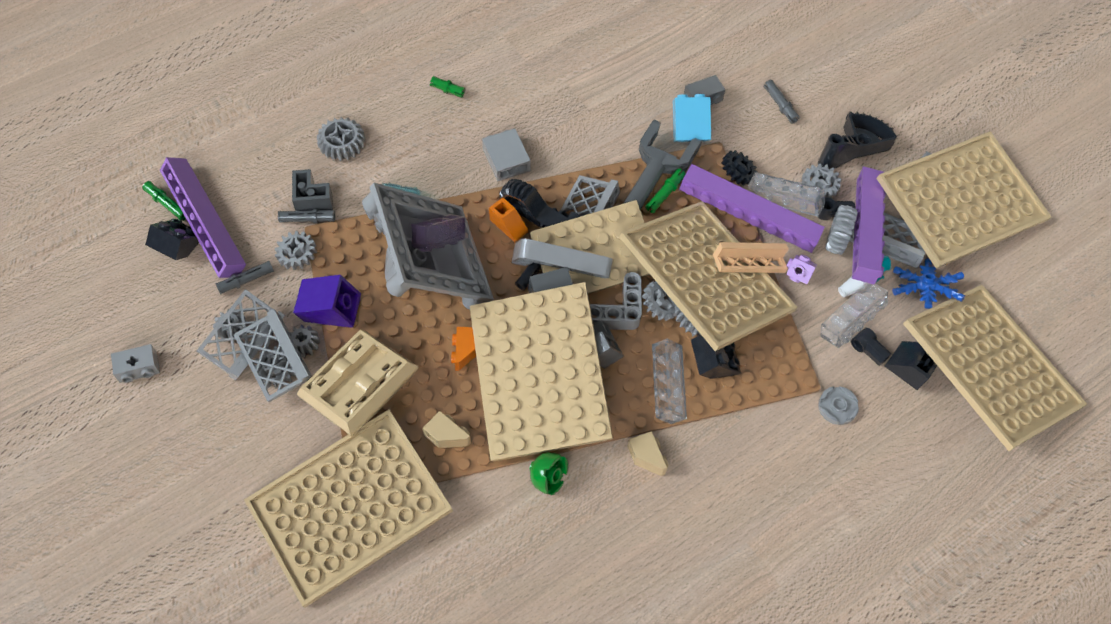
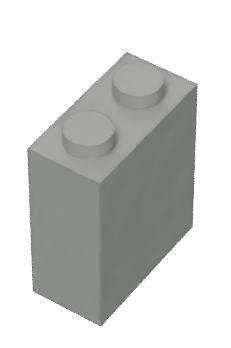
(506, 154)

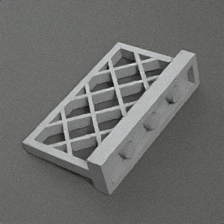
(605, 199)
(899, 250)
(285, 343)
(241, 362)

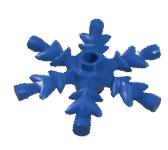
(928, 284)

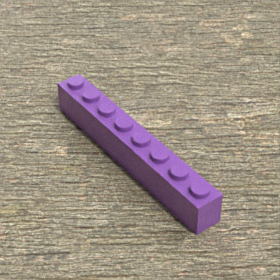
(751, 208)
(202, 217)
(868, 227)

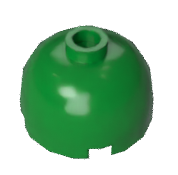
(547, 472)

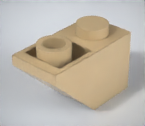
(445, 433)
(646, 453)

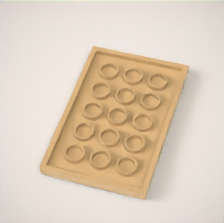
(598, 235)

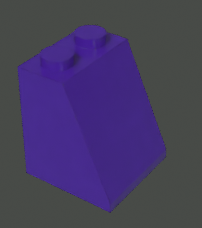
(327, 301)

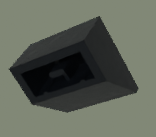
(172, 238)
(715, 363)
(911, 364)

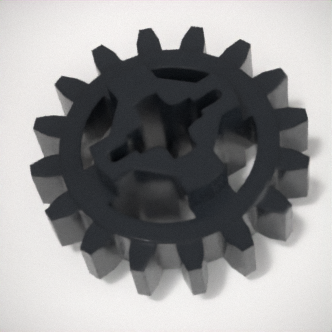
(738, 167)

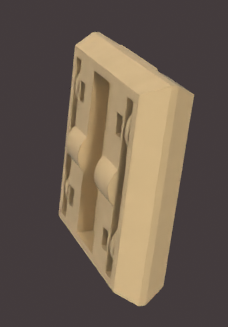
(356, 376)

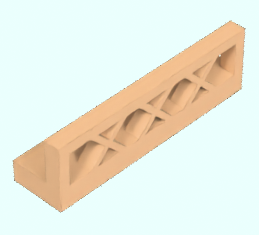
(749, 253)

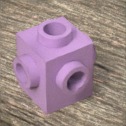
(805, 264)

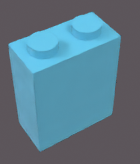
(691, 118)

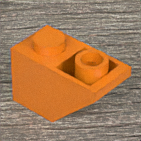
(507, 219)
(465, 347)

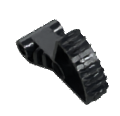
(858, 141)
(531, 204)

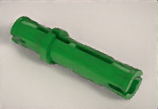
(670, 185)
(159, 196)

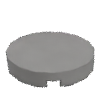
(838, 405)

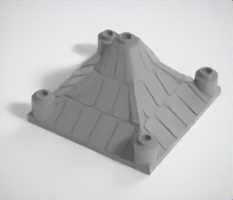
(444, 270)

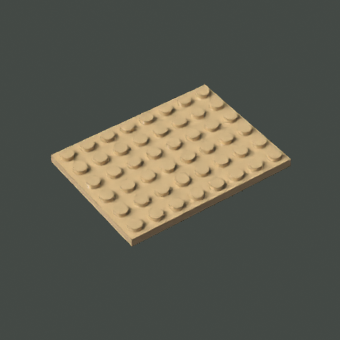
(963, 199)
(681, 260)
(995, 366)
(540, 372)
(347, 507)

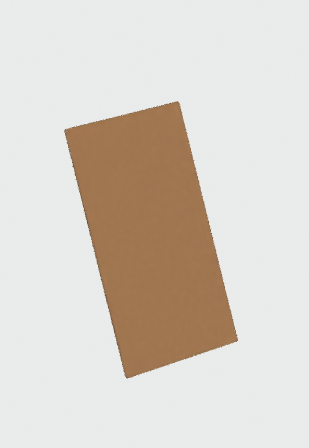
(423, 322)

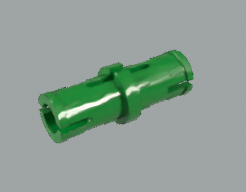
(447, 86)

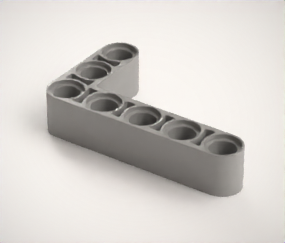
(531, 251)
(623, 311)

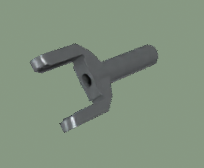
(658, 163)

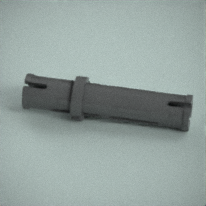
(783, 104)
(306, 216)
(236, 281)

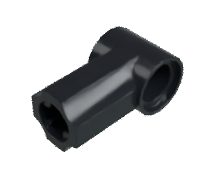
(831, 206)
(867, 342)

